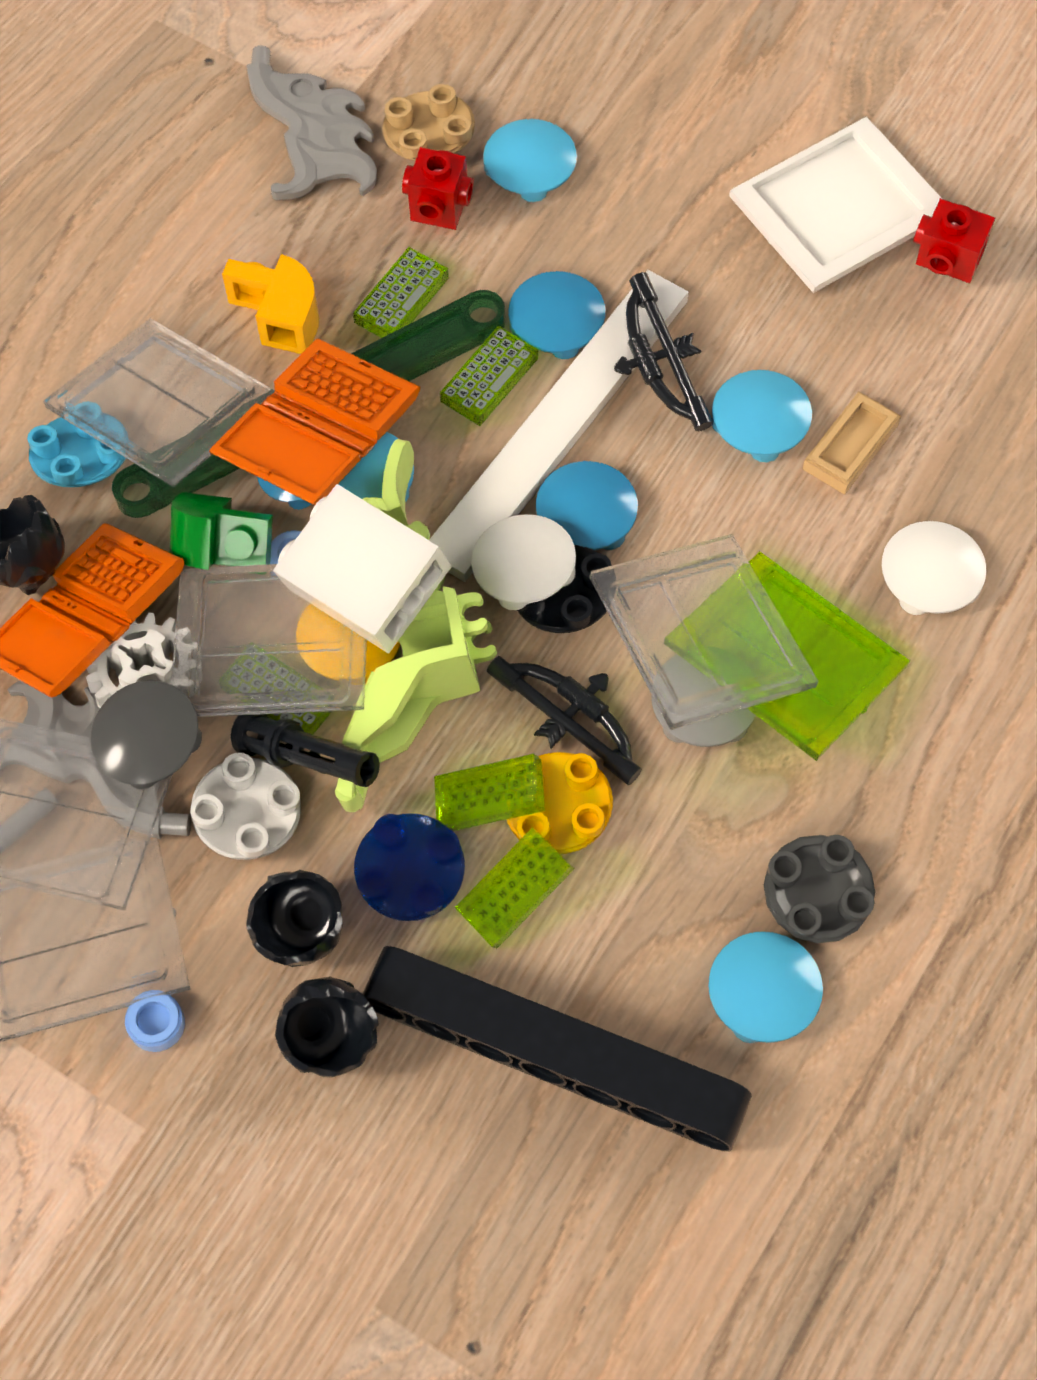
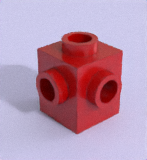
(437, 188)
(953, 240)

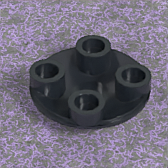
(573, 605)

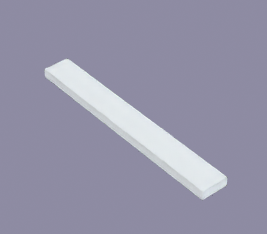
(550, 430)

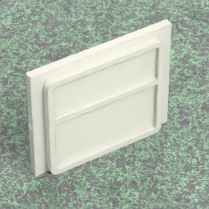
(837, 203)

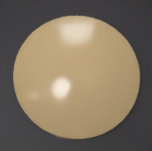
(428, 121)

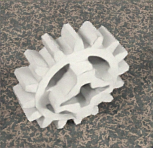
(136, 657)

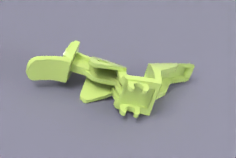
(435, 647)

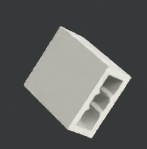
(362, 567)

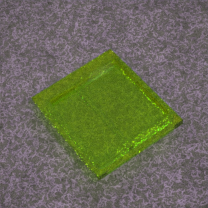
(843, 655)

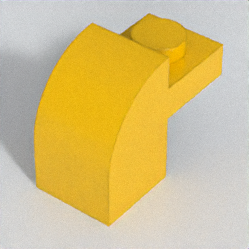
(283, 297)

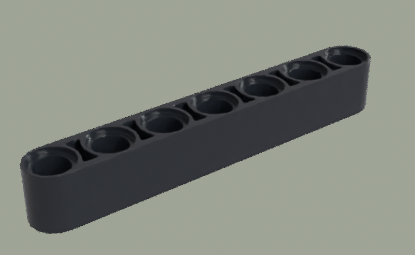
(558, 1048)

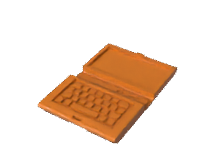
(317, 421)
(92, 606)

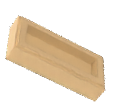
(851, 442)

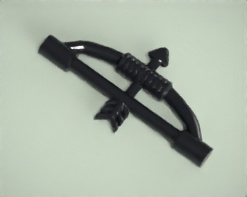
(644, 358)
(617, 761)

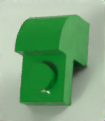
(210, 533)

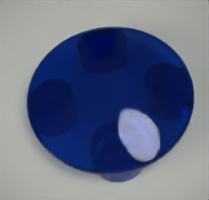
(409, 866)

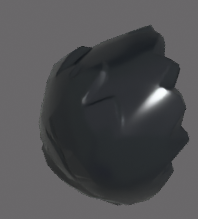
(28, 544)
(295, 918)
(326, 1027)

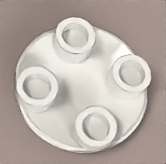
(523, 560)
(933, 568)
(245, 808)

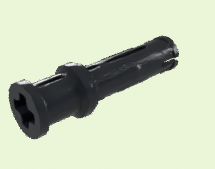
(349, 763)

